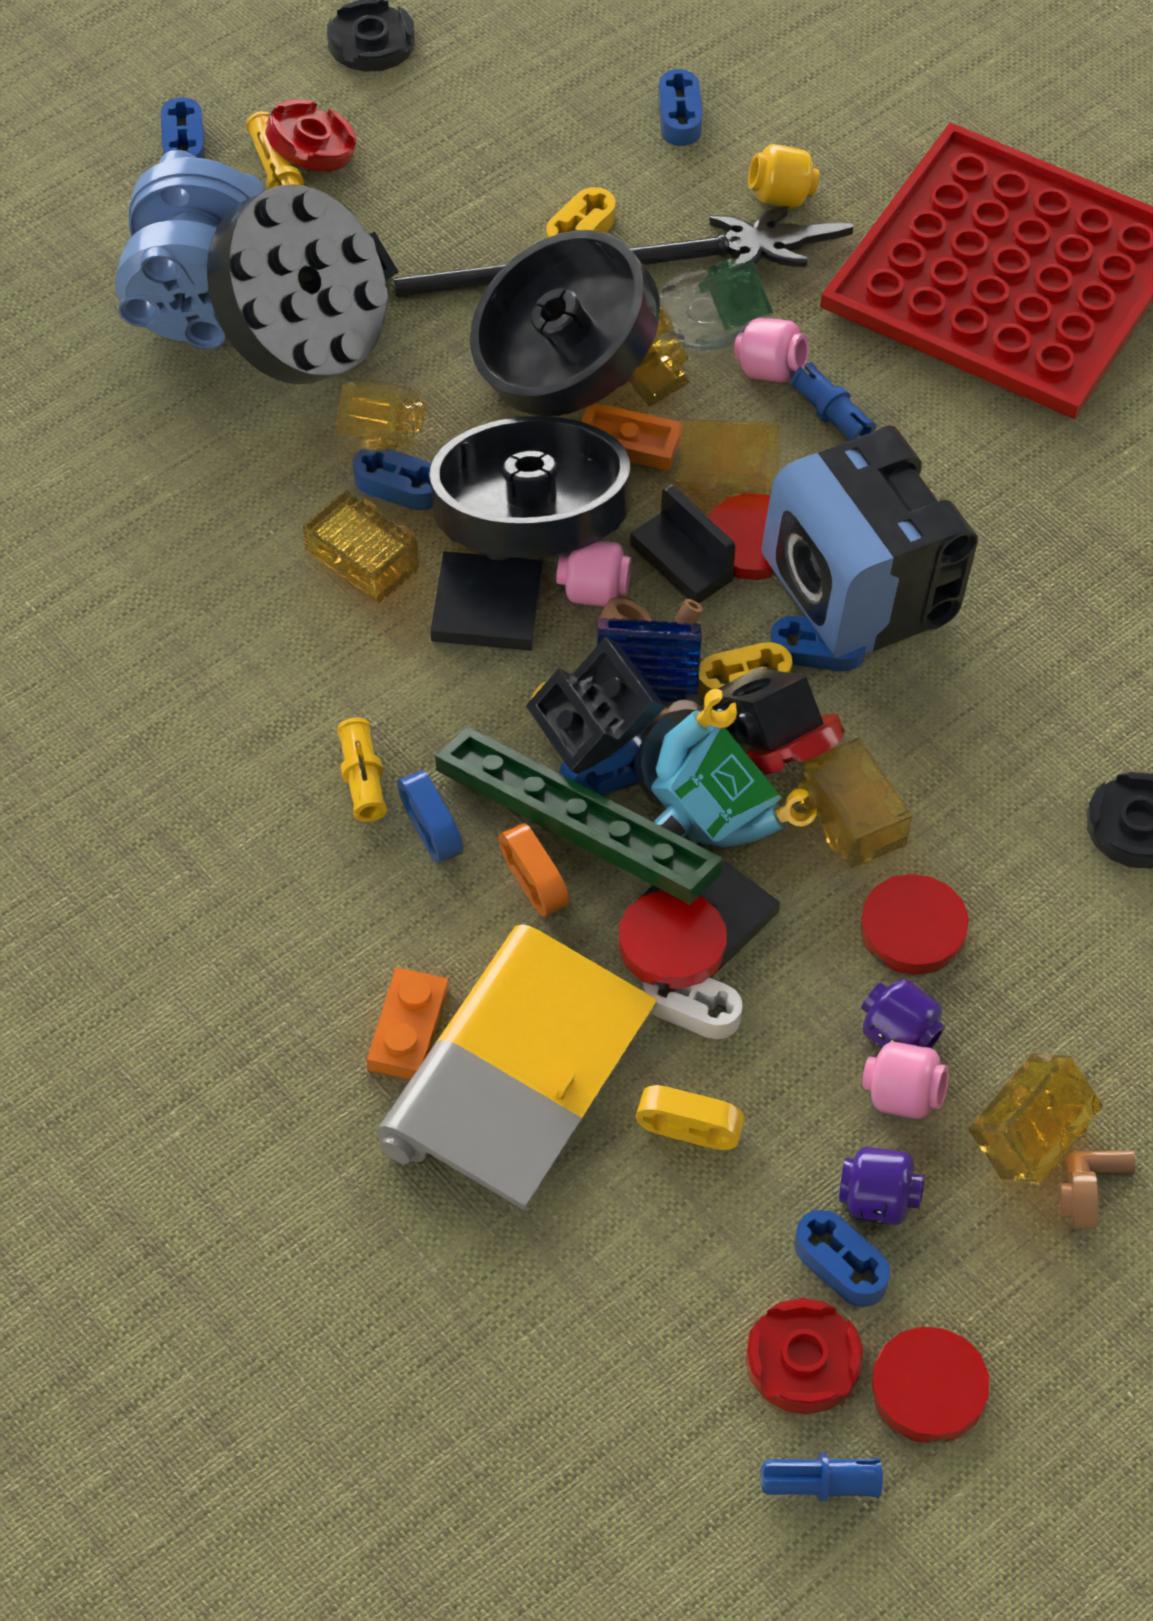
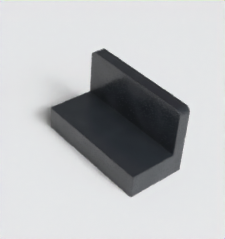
(686, 547)

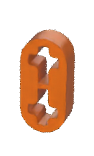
(534, 870)

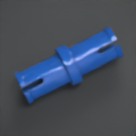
(832, 402)

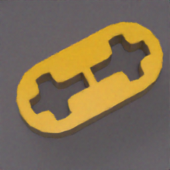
(574, 214)
(741, 661)
(690, 1117)

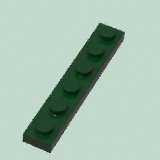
(579, 815)

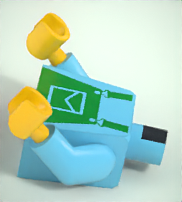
(715, 787)

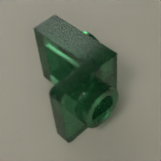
(736, 292)

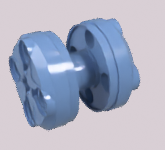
(171, 230)

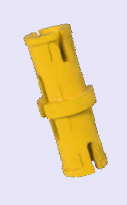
(366, 794)

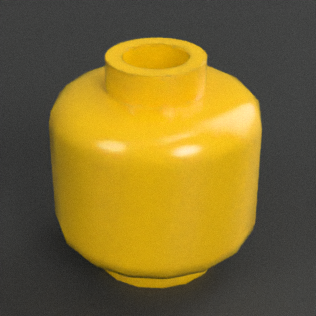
(782, 176)

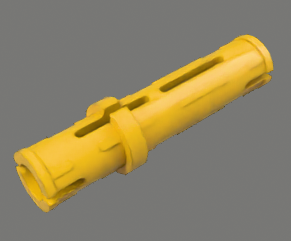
(277, 168)

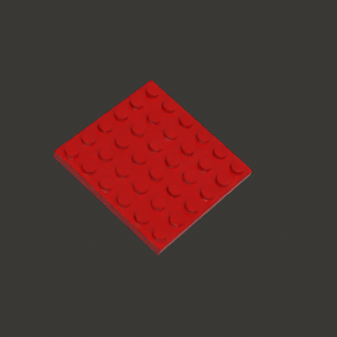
(1004, 270)

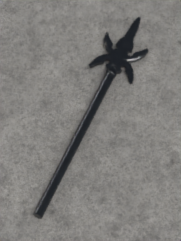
(741, 240)

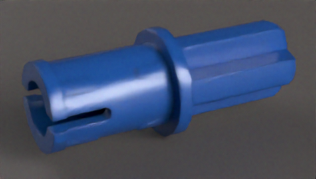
(822, 1477)

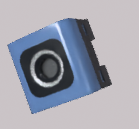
(867, 543)

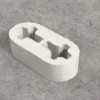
(690, 1007)

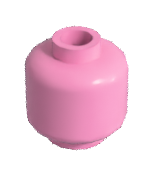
(771, 349)
(595, 573)
(906, 1080)

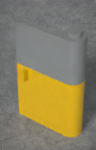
(517, 1066)

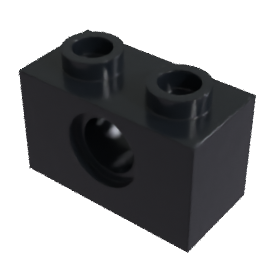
(770, 708)

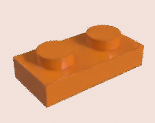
(645, 437)
(407, 1023)

